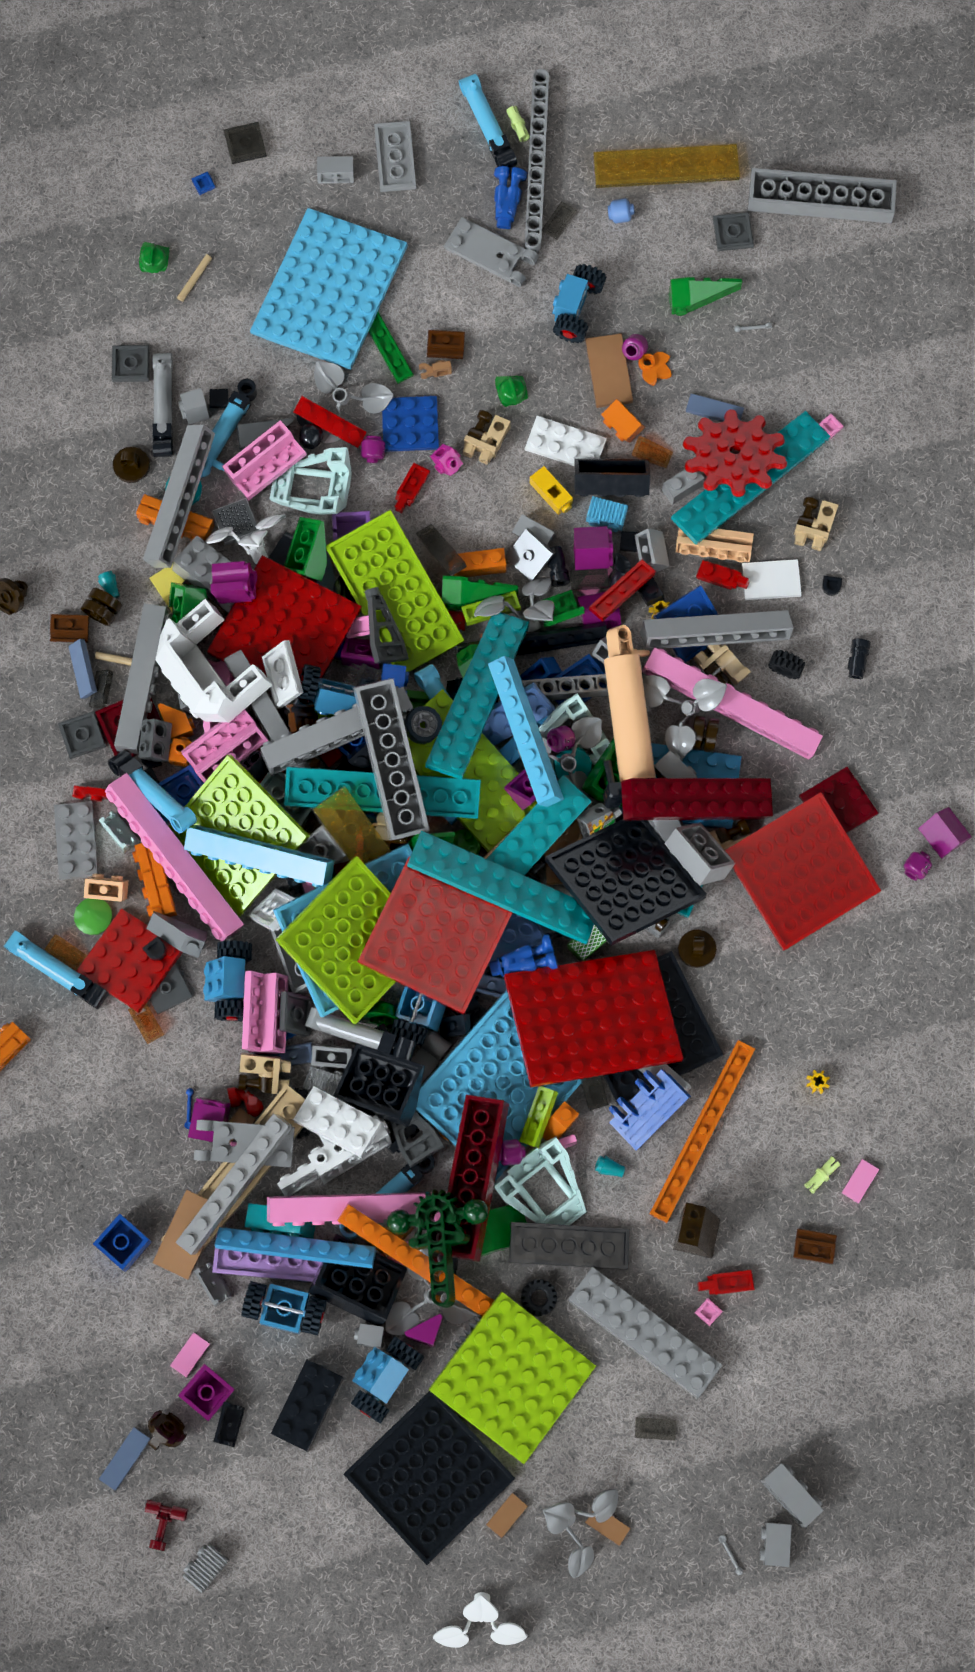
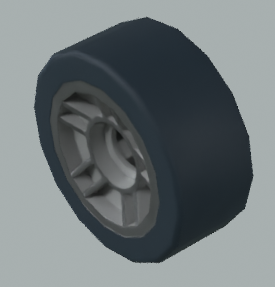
(432, 721)

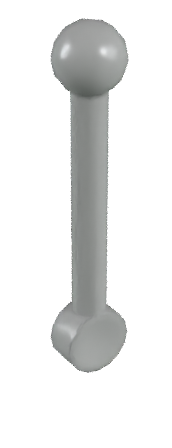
(738, 328)
(722, 1539)

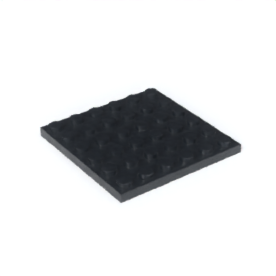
(625, 878)
(692, 1029)
(429, 1476)

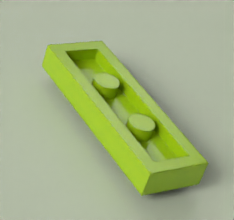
(468, 610)
(538, 1117)

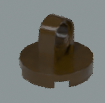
(131, 464)
(11, 596)
(697, 948)
(165, 1430)

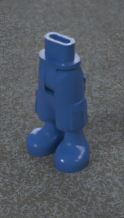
(507, 198)
(523, 959)

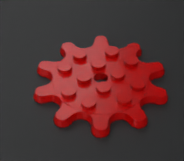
(739, 469)

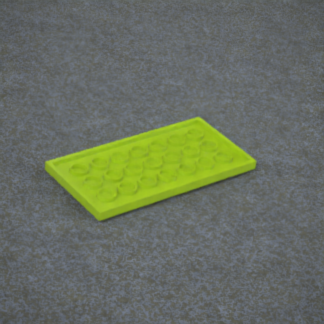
(383, 558)
(497, 809)

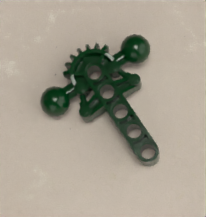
(400, 1222)

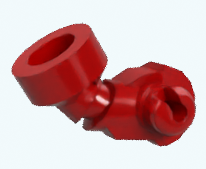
(252, 1103)

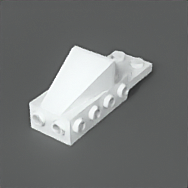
(330, 1162)

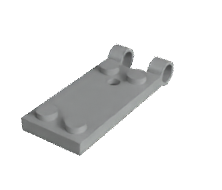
(482, 248)
(244, 1135)

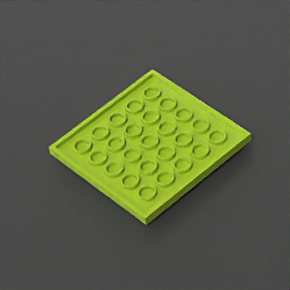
(240, 806)
(332, 935)
(512, 1377)

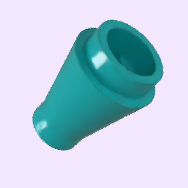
(108, 583)
(609, 1167)

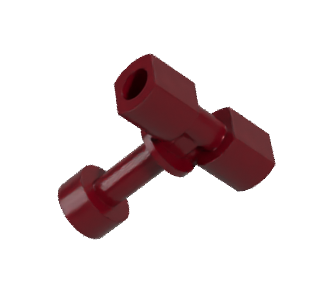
(165, 1515)

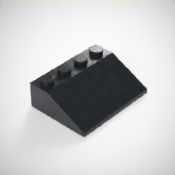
(381, 1084)
(360, 1290)

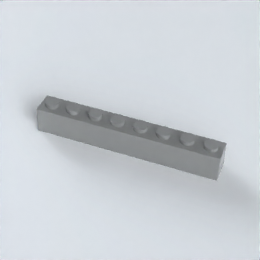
(179, 496)
(716, 629)
(141, 678)
(234, 1184)

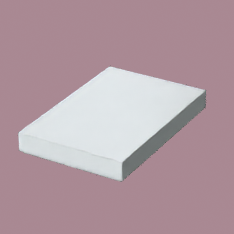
(772, 579)
(282, 674)

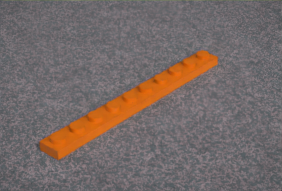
(702, 1131)
(410, 1257)

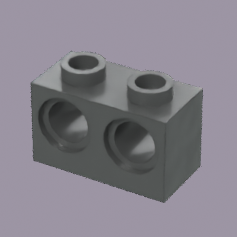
(155, 740)

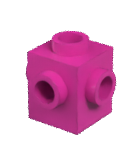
(446, 460)

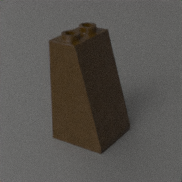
(697, 1231)

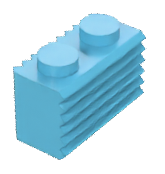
(606, 513)

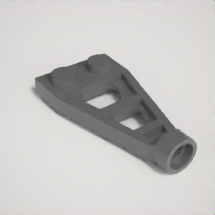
(383, 651)
(420, 1148)

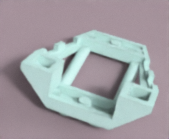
(340, 475)
(575, 709)
(545, 1156)

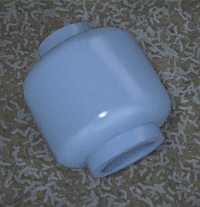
(620, 210)

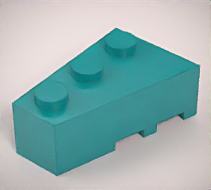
(257, 1221)

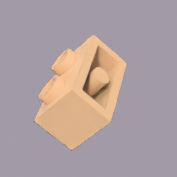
(106, 888)

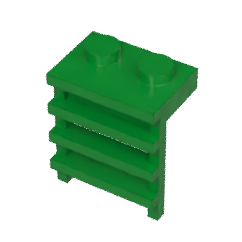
(564, 608)

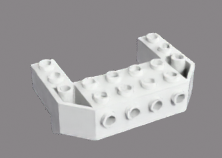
(193, 674)

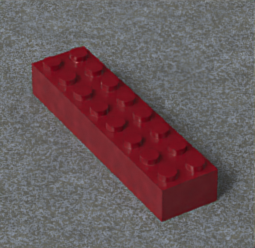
(696, 798)
(476, 1165)

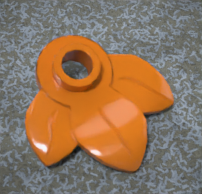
(656, 369)

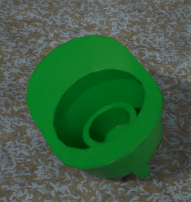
(153, 258)
(511, 389)
(380, 1013)

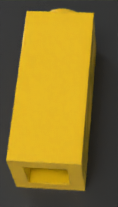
(551, 490)

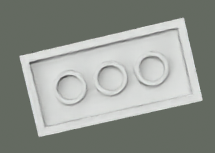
(563, 442)
(264, 914)
(337, 1122)

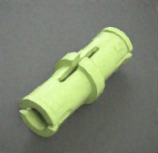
(518, 123)
(822, 1175)

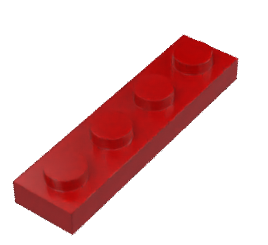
(329, 421)
(622, 590)

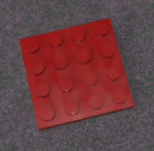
(122, 964)

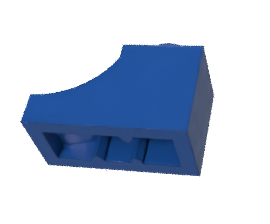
(542, 669)

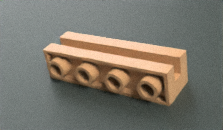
(719, 544)

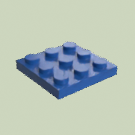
(411, 424)
(691, 604)

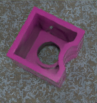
(593, 548)
(233, 582)
(207, 1110)

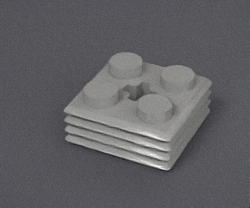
(322, 838)

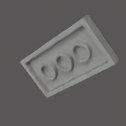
(395, 156)
(75, 840)

